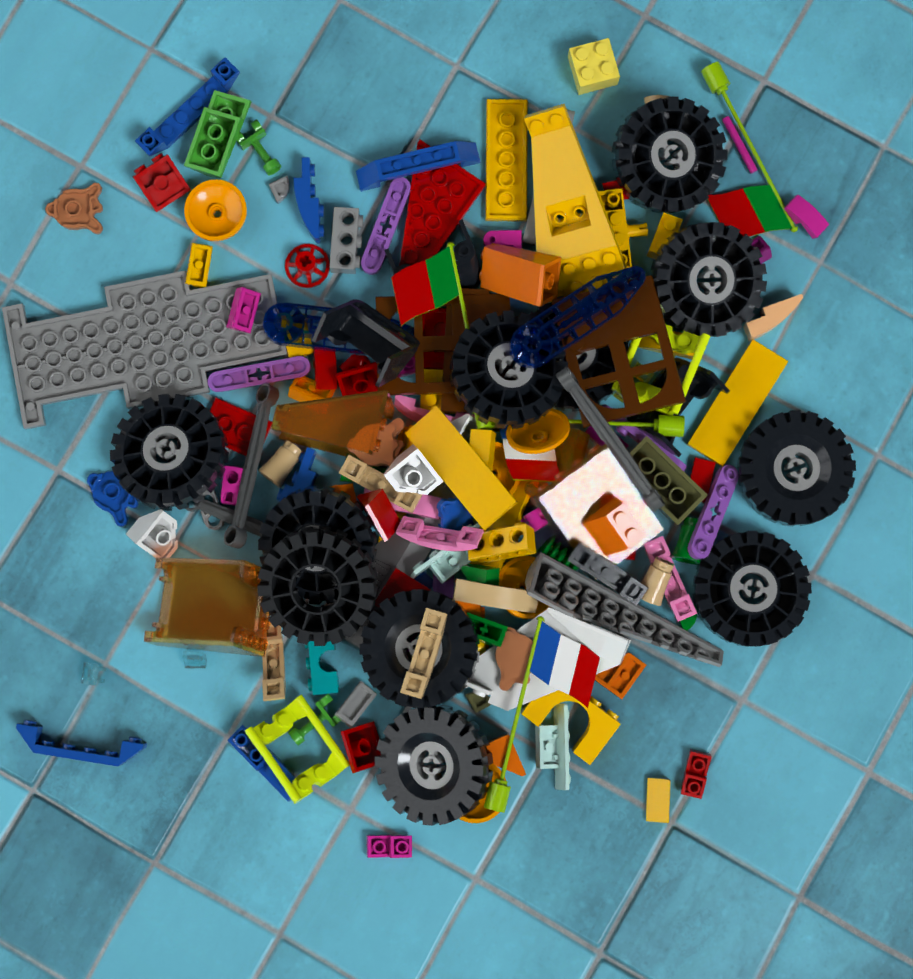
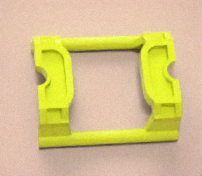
(681, 343)
(282, 722)

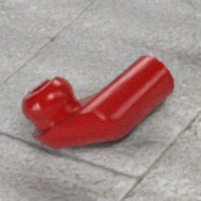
(354, 361)

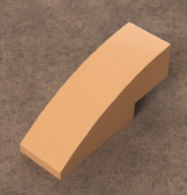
(771, 317)

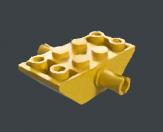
(615, 209)

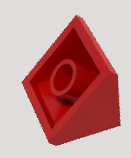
(358, 380)
(380, 512)
(361, 746)

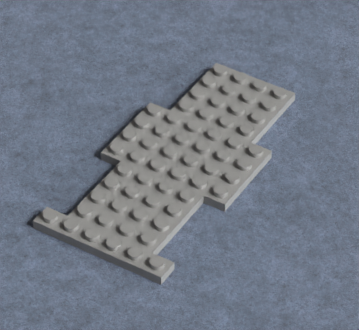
(146, 341)

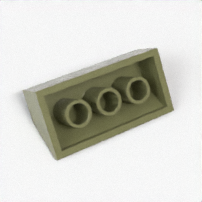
(671, 482)

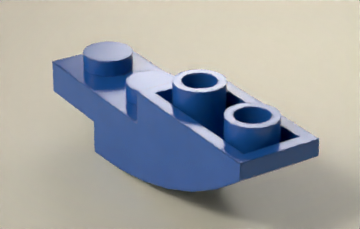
(309, 207)
(304, 477)
(245, 747)

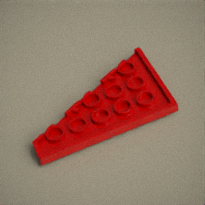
(434, 209)

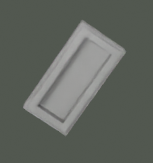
(355, 704)

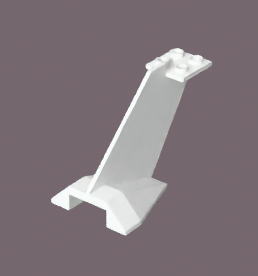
(606, 644)

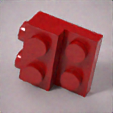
(161, 181)

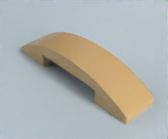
(374, 480)
(494, 596)
(425, 653)
(274, 666)

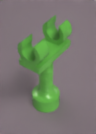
(271, 165)
(298, 734)

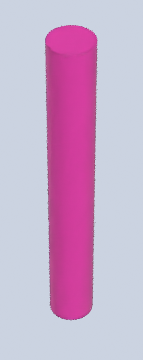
(739, 144)

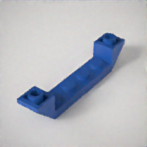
(189, 112)
(416, 162)
(32, 735)

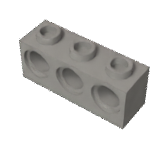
(341, 231)

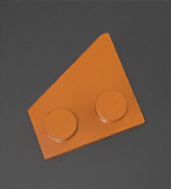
(621, 677)

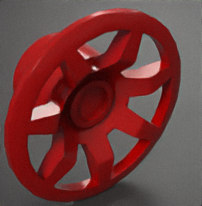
(307, 264)

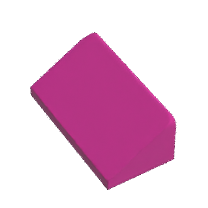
(243, 310)

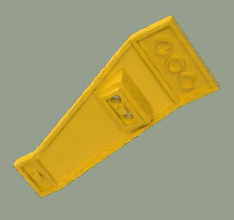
(560, 188)

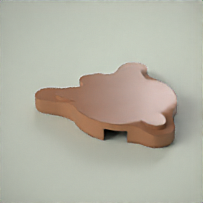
(77, 209)
(389, 448)
(513, 658)

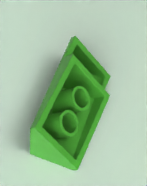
(217, 134)

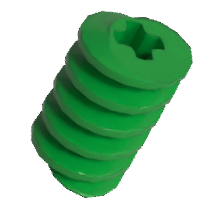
(554, 551)

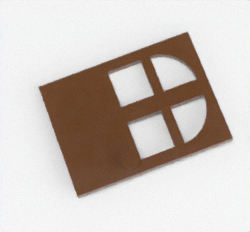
(476, 307)
(637, 320)

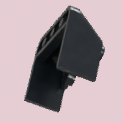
(465, 256)
(371, 334)
(700, 388)

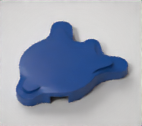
(111, 496)
(453, 514)

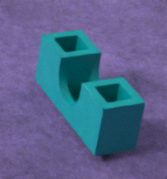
(321, 681)

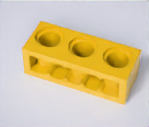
(510, 547)

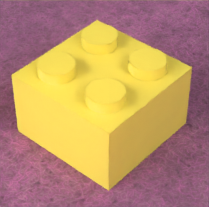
(593, 66)

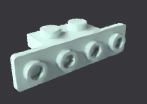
(443, 563)
(553, 747)

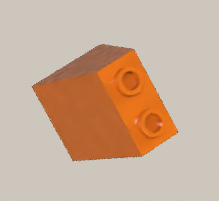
(520, 273)

